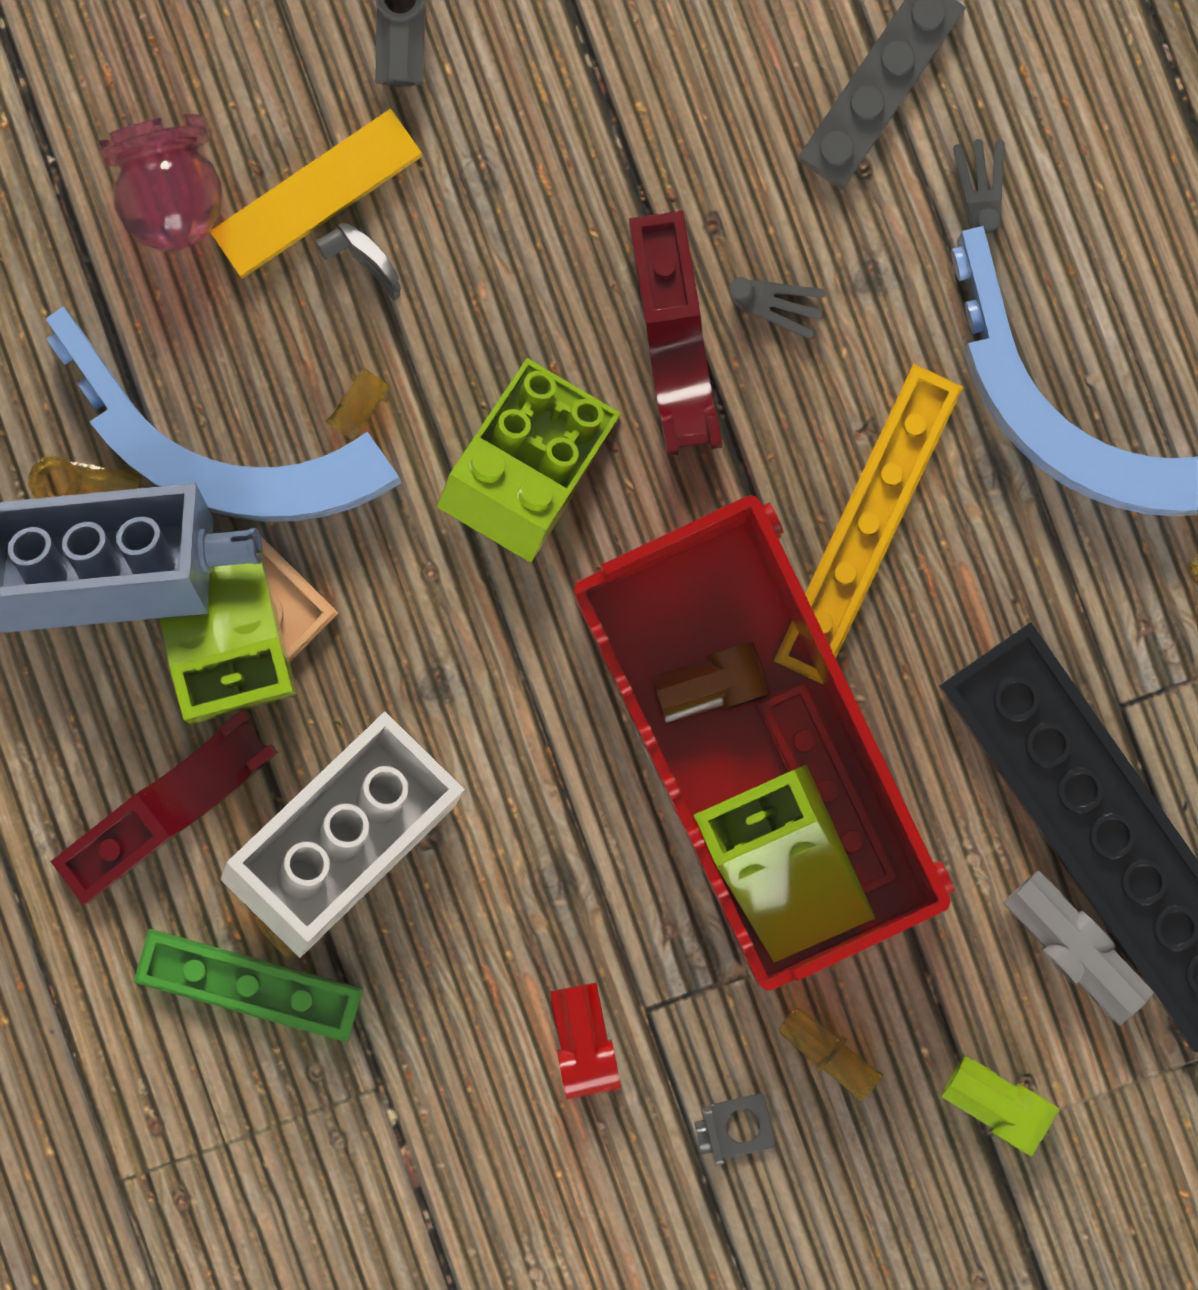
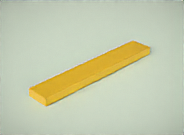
(875, 509)

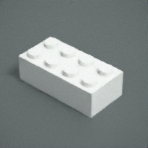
(341, 834)

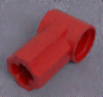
(585, 1053)

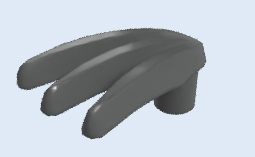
(984, 204)
(364, 251)
(759, 298)

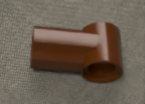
(724, 680)

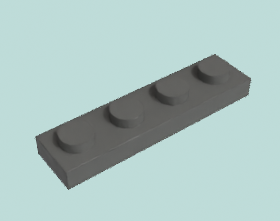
(879, 88)

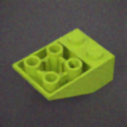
(527, 460)
(232, 653)
(785, 863)

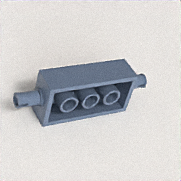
(112, 557)

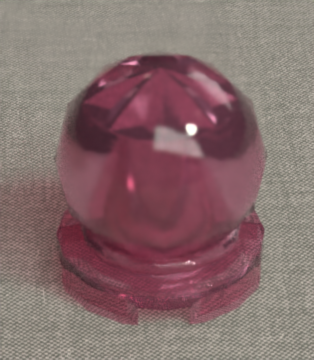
(165, 186)

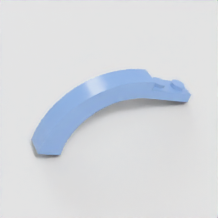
(1038, 429)
(248, 493)

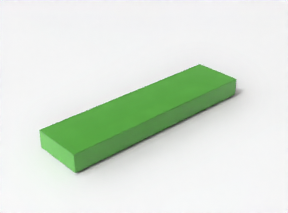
(248, 985)

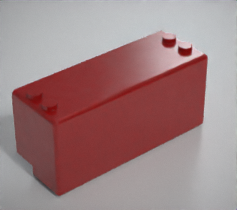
(713, 590)

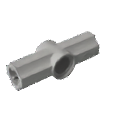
(1078, 948)

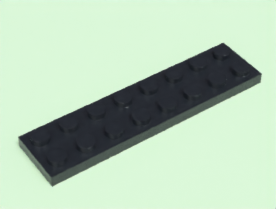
(1089, 811)

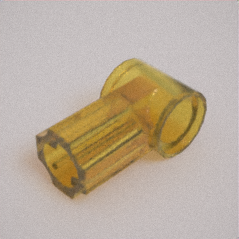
(83, 477)

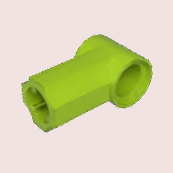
(1008, 1109)

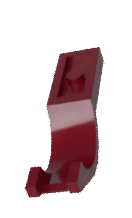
(674, 331)
(163, 809)

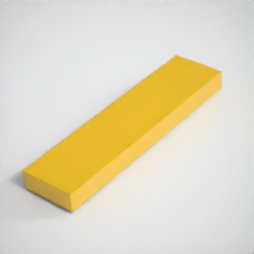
(316, 193)

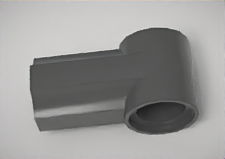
(400, 45)

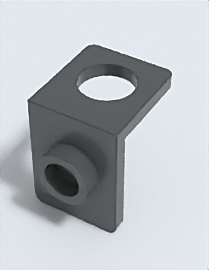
(713, 1132)

